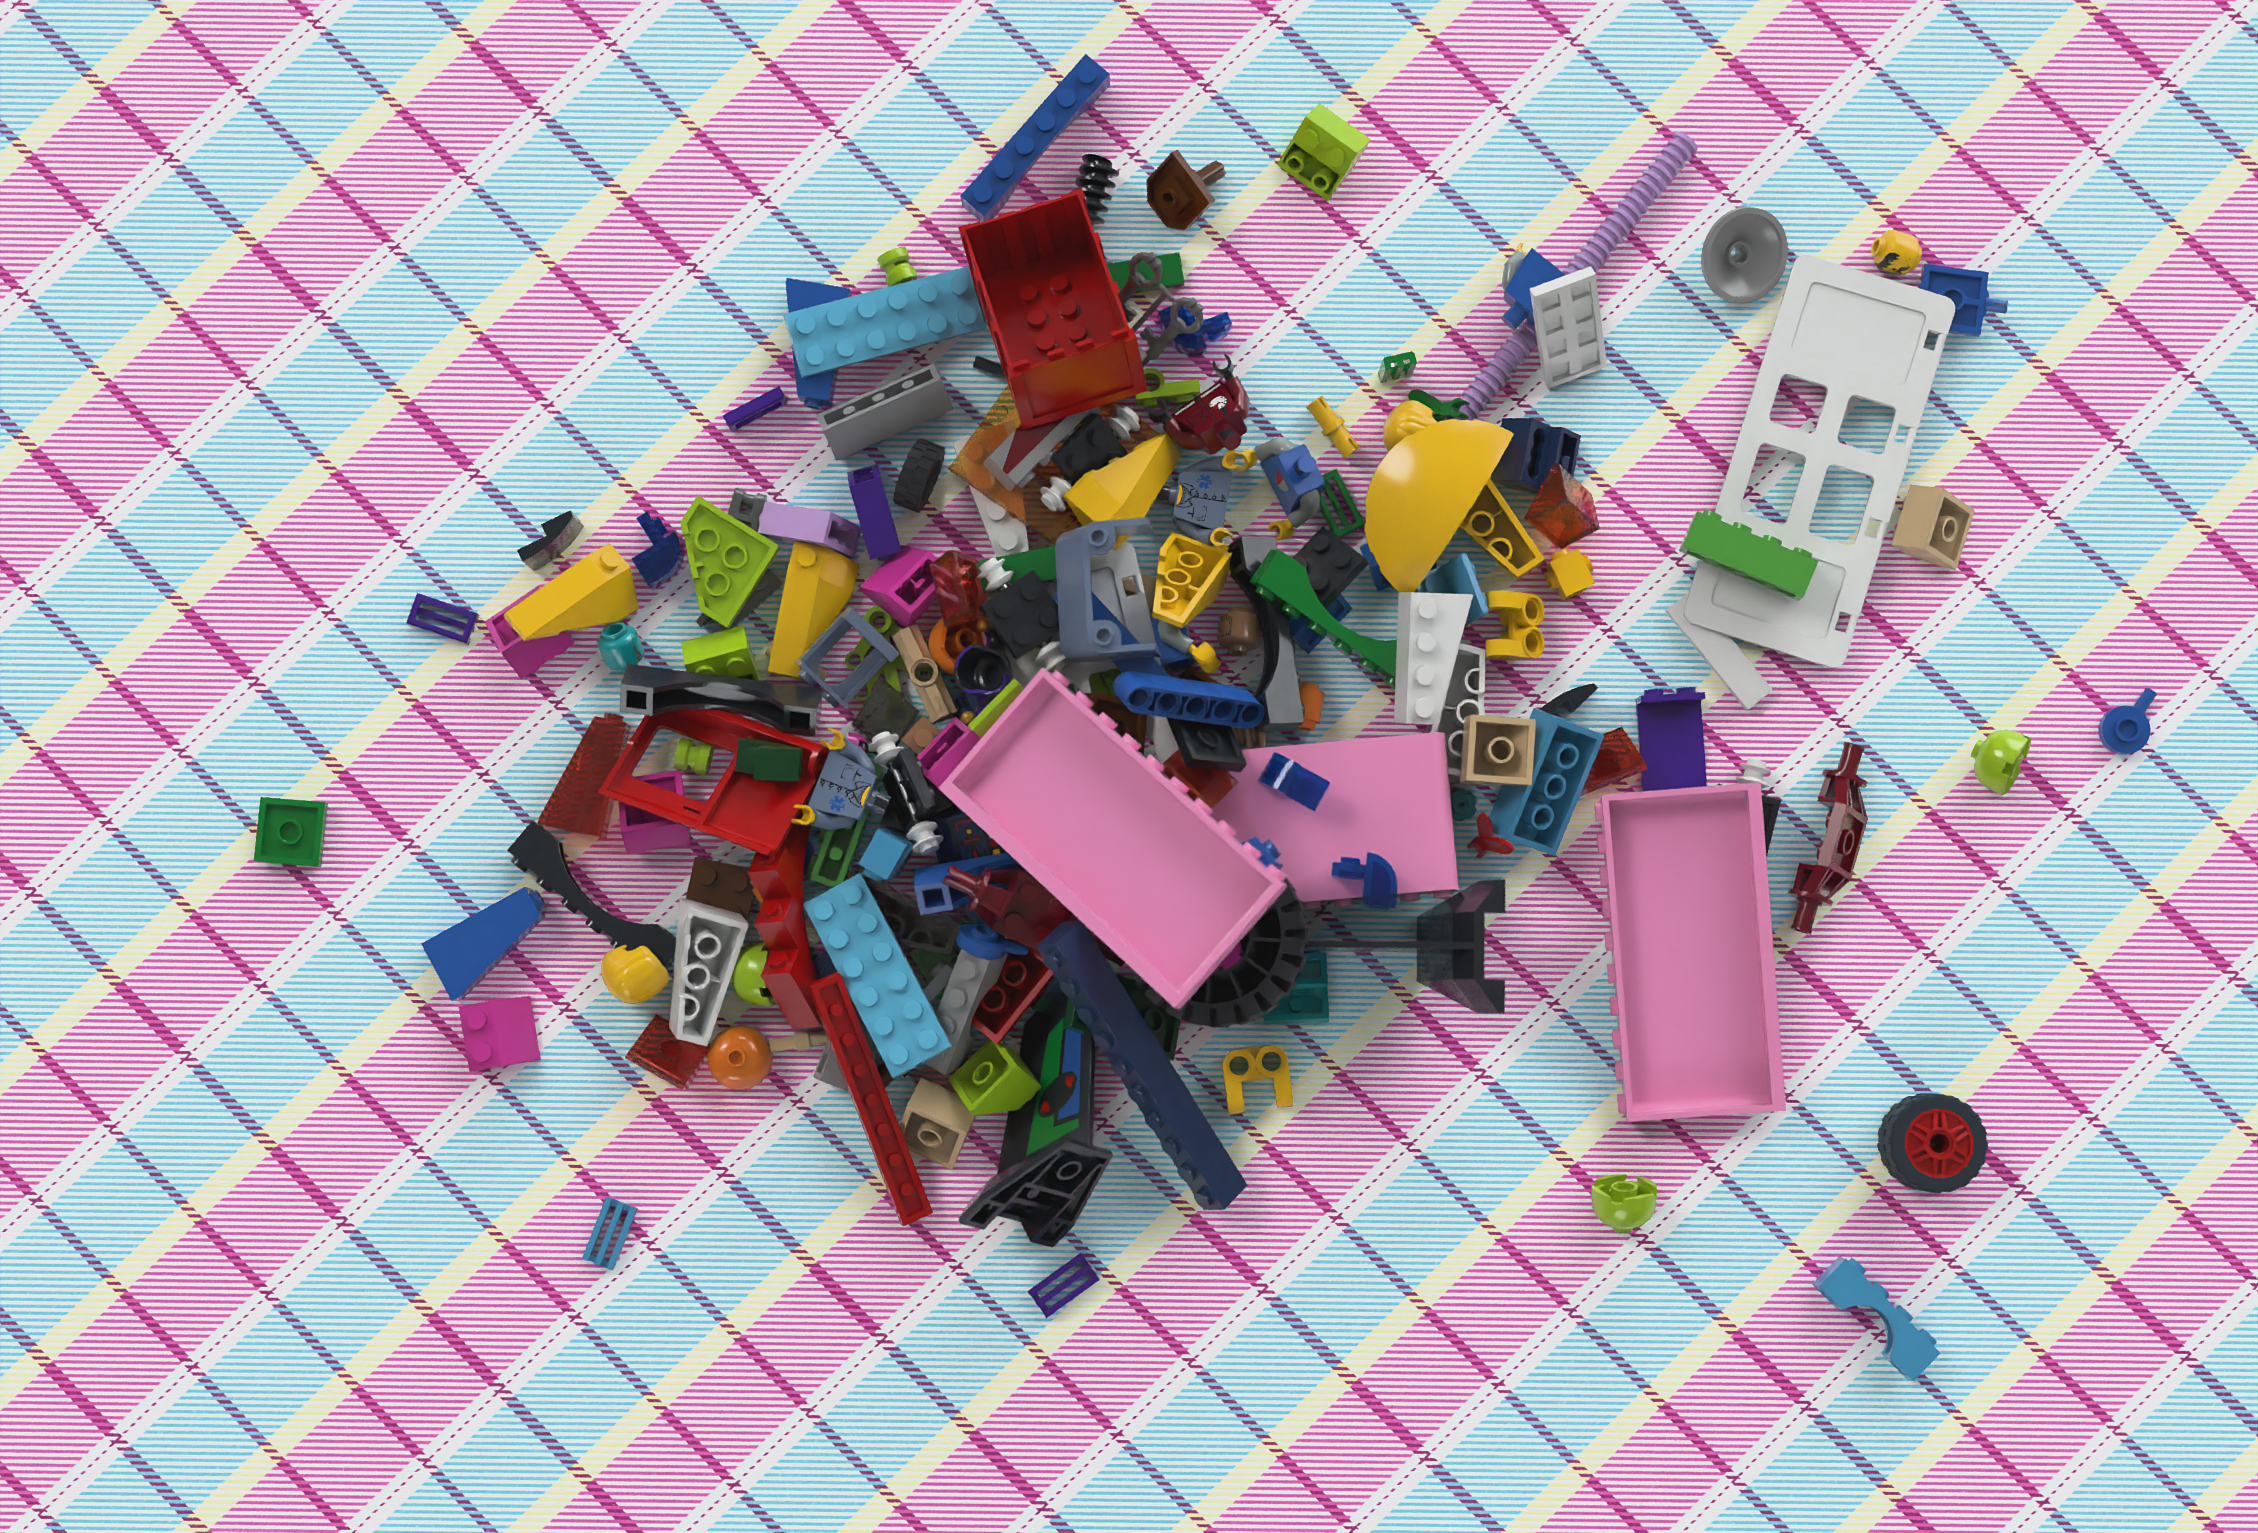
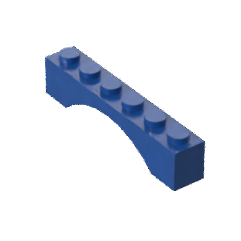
(1056, 113)
(936, 897)

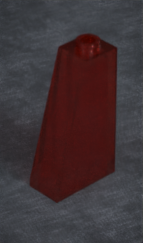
(575, 800)

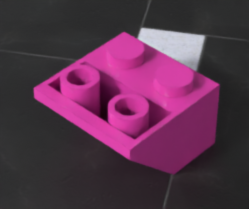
(903, 585)
(947, 752)

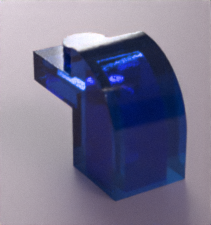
(1194, 343)
(662, 559)
(1293, 781)
(1378, 876)

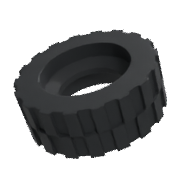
(919, 475)

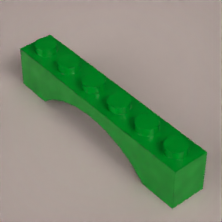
(1288, 583)

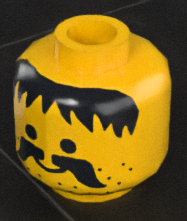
(1896, 252)

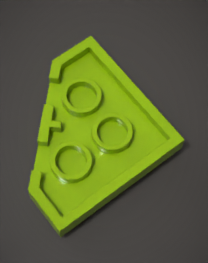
(723, 559)

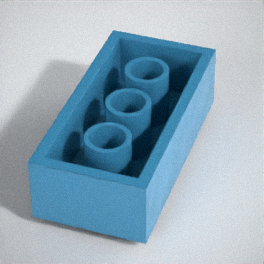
(1561, 764)

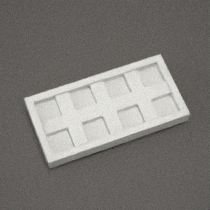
(1568, 327)

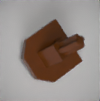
(1180, 192)

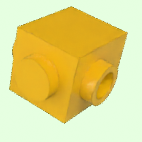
(1569, 573)

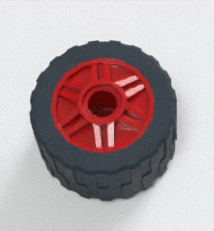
(1957, 1149)

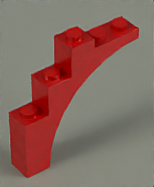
(784, 928)

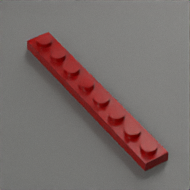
(870, 1098)

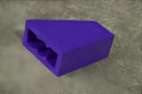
(874, 512)

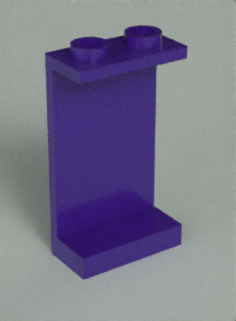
(1671, 739)

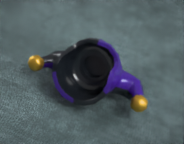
(983, 670)

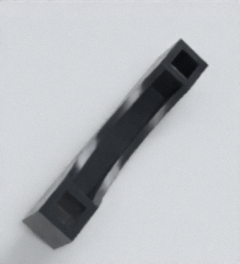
(1279, 680)
(662, 690)
(545, 857)

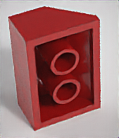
(1012, 994)

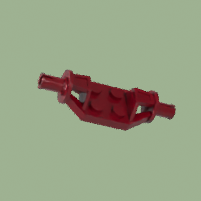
(1842, 841)
(1020, 911)

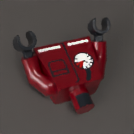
(1211, 418)

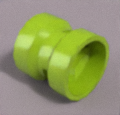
(897, 266)
(696, 757)

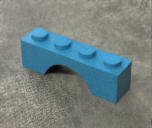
(1905, 1346)

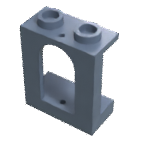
(846, 690)

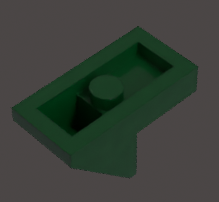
(769, 760)

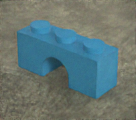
(886, 855)

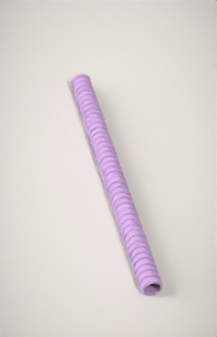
(1593, 255)

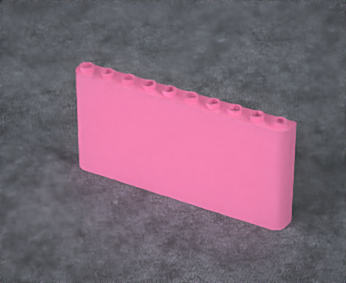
(1381, 800)
(1114, 837)
(1691, 952)

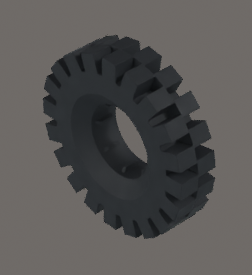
(1257, 978)

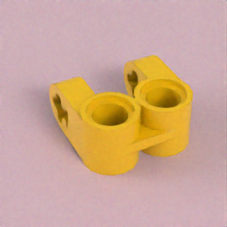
(1520, 615)
(1256, 1071)

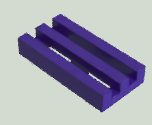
(755, 409)
(467, 627)
(1040, 1301)

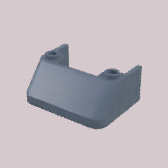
(1079, 635)

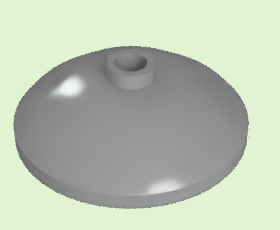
(1758, 255)

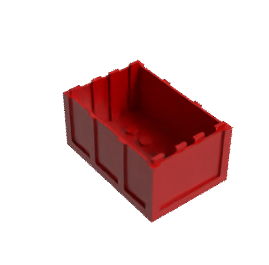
(1053, 310)

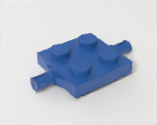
(1967, 291)

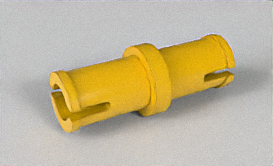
(1332, 426)

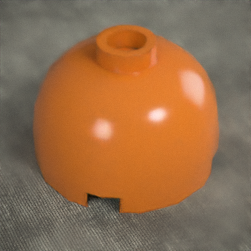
(948, 643)
(740, 1057)

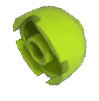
(1999, 759)
(747, 975)
(1623, 1203)

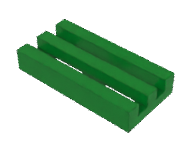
(1402, 362)
(1348, 529)

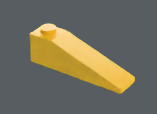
(1125, 485)
(1187, 579)
(583, 596)
(812, 598)

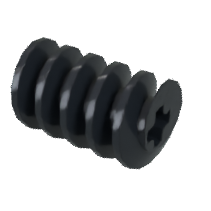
(1093, 182)

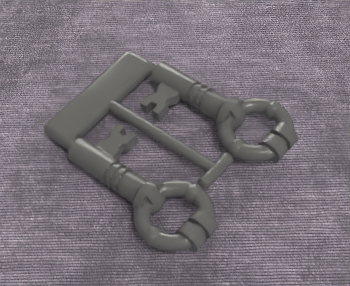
(1176, 324)

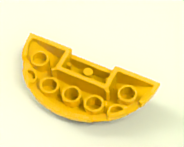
(1425, 494)

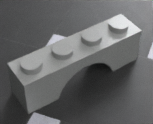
(964, 992)

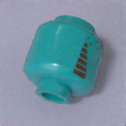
(620, 646)

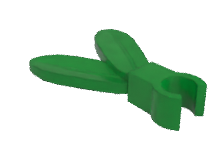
(1441, 409)

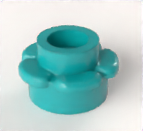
(1469, 801)

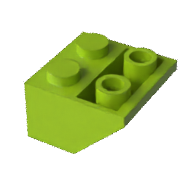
(1323, 151)
(721, 654)

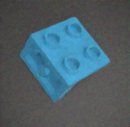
(1457, 577)

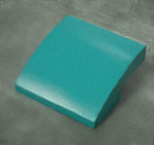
(1308, 998)

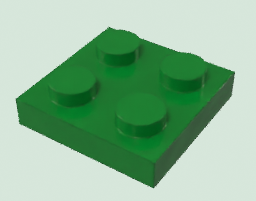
(290, 832)

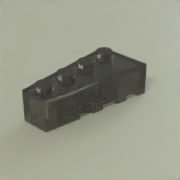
(927, 932)

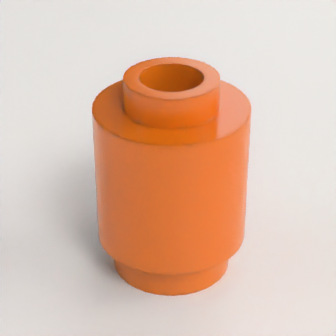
(1313, 702)

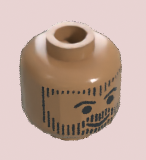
(1238, 631)

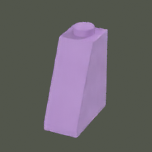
(810, 526)

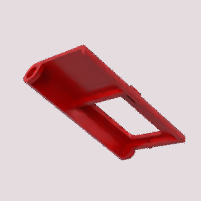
(740, 808)

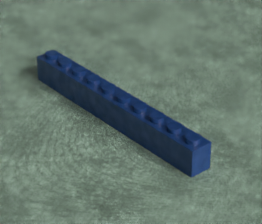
(1141, 1065)

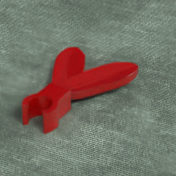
(1486, 842)

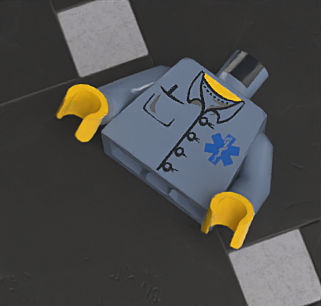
(1203, 498)
(843, 788)

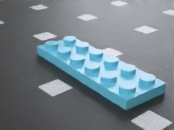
(884, 321)
(877, 975)

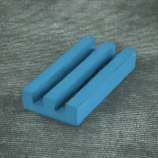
(599, 1259)

